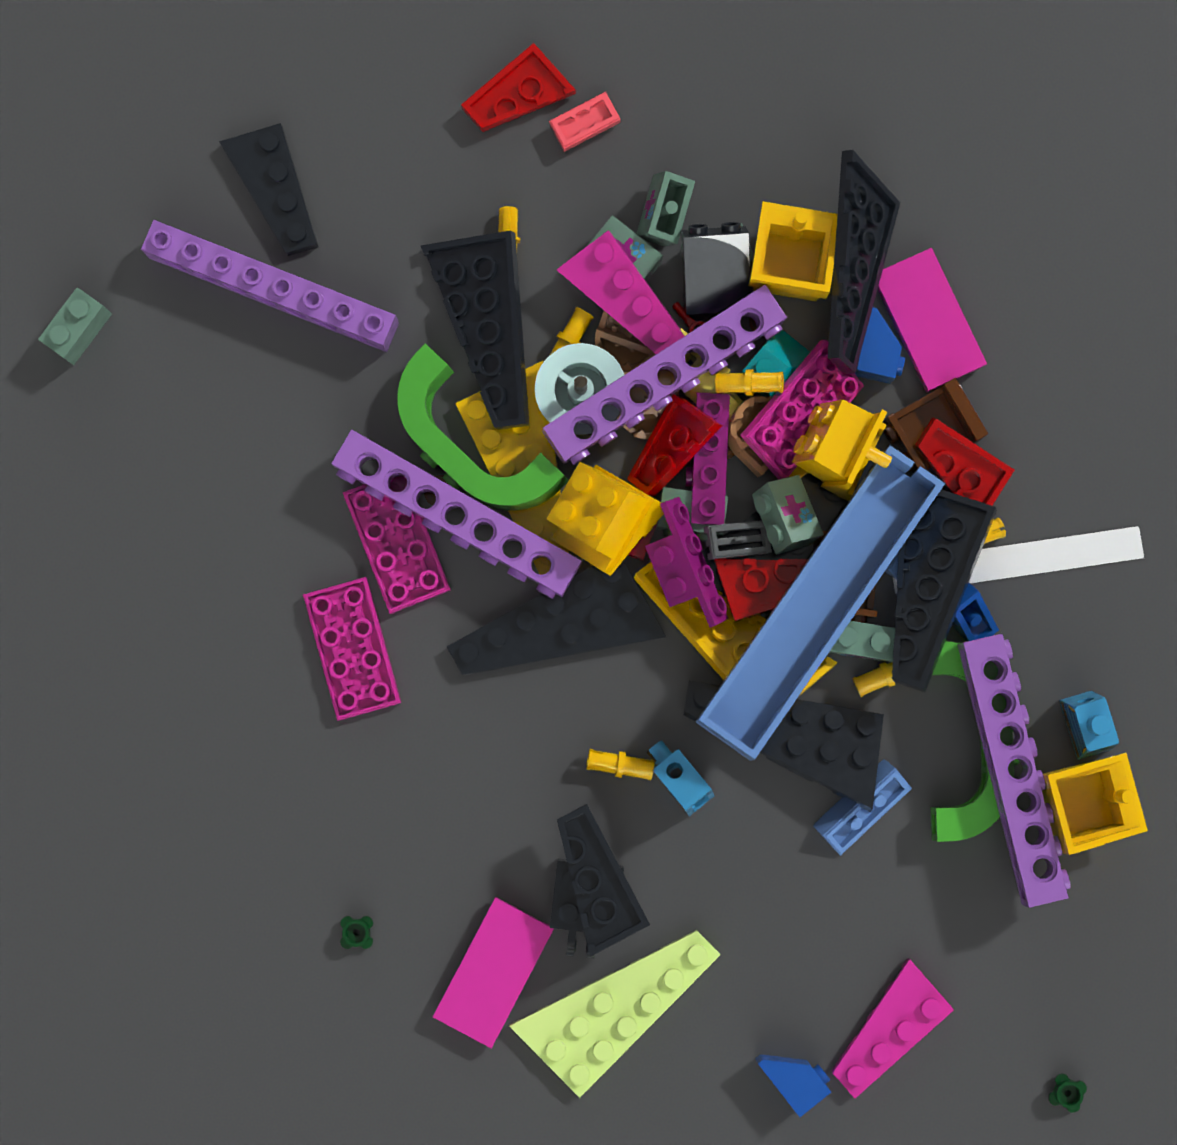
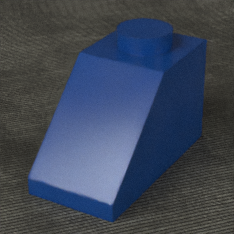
(880, 352)
(973, 617)
(796, 1081)

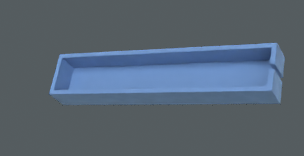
(819, 605)

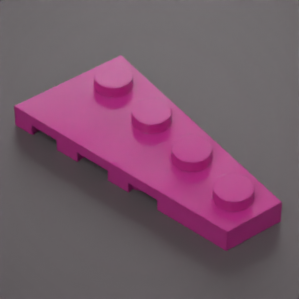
(617, 287)
(891, 1029)

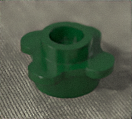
(350, 939)
(1077, 1091)

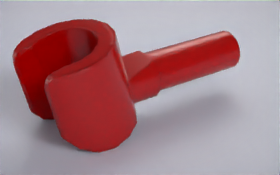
(689, 321)

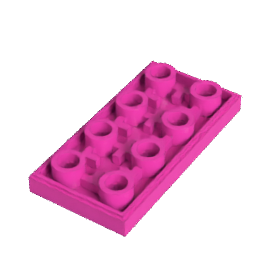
(929, 320)
(787, 413)
(397, 549)
(352, 648)
(493, 972)

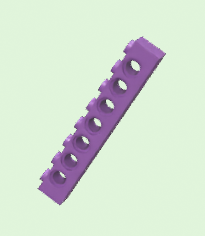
(270, 285)
(758, 305)
(359, 449)
(1055, 881)

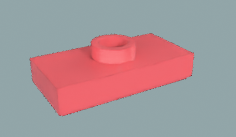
(584, 121)

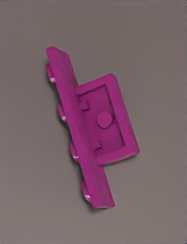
(709, 464)
(682, 565)

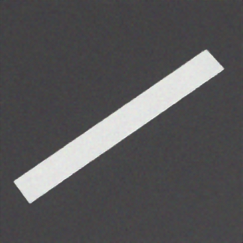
(1056, 554)

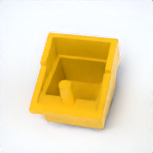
(794, 251)
(840, 445)
(602, 517)
(1094, 803)

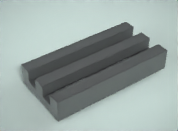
(713, 542)

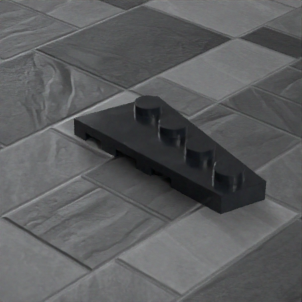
(271, 178)
(601, 889)

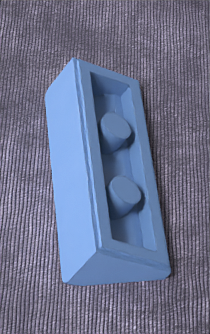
(848, 821)

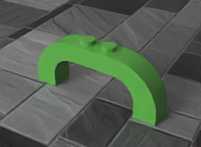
(416, 392)
(981, 810)

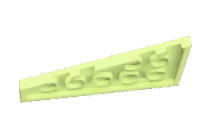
(601, 1020)

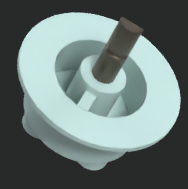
(572, 377)

